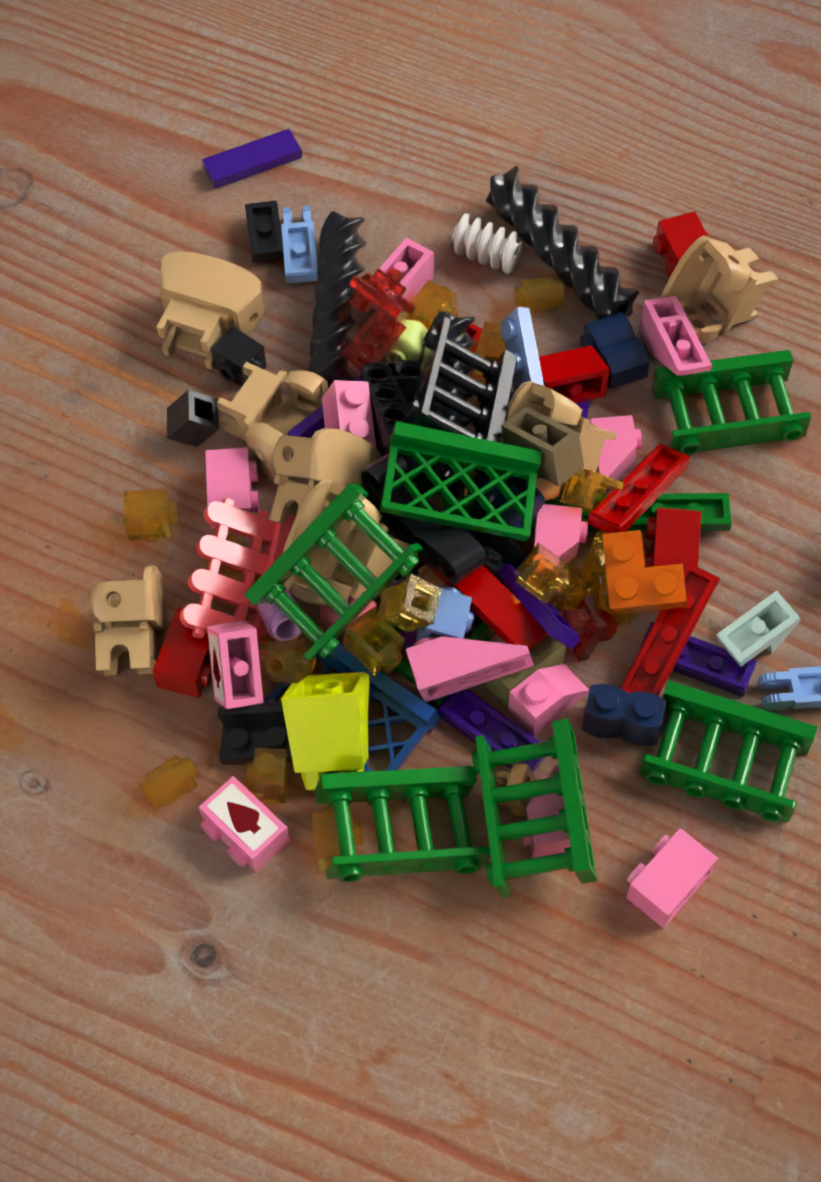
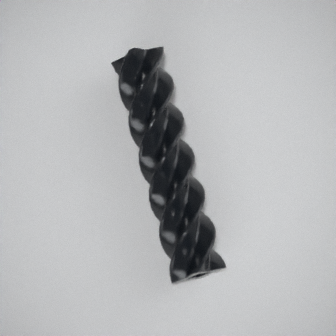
(559, 246)
(333, 313)
(458, 334)

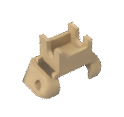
(724, 279)
(202, 294)
(266, 414)
(568, 414)
(325, 456)
(349, 535)
(130, 621)

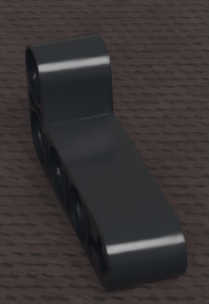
(390, 390)
(444, 547)

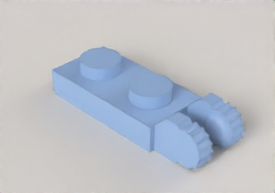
(299, 247)
(803, 688)

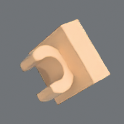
(519, 774)

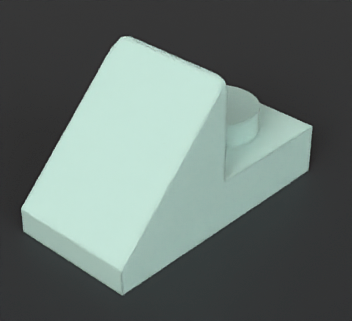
(759, 629)

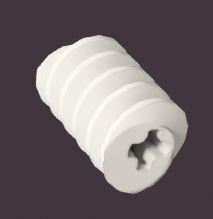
(485, 245)

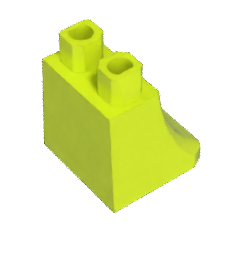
(327, 724)

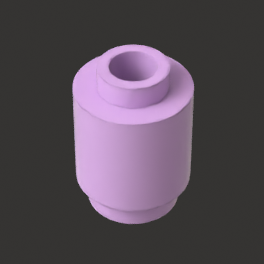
(277, 623)

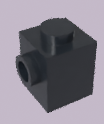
(233, 352)
(192, 418)

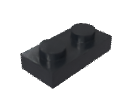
(264, 231)

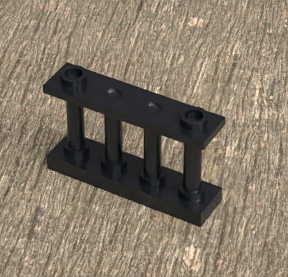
(492, 395)

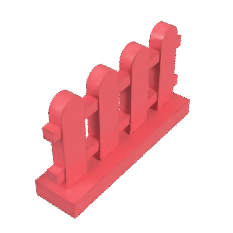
(232, 555)

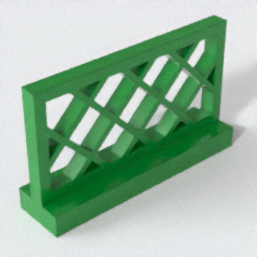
(460, 452)

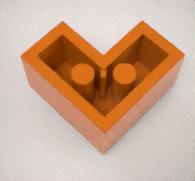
(639, 587)

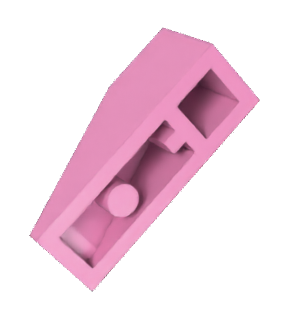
(672, 337)
(455, 664)

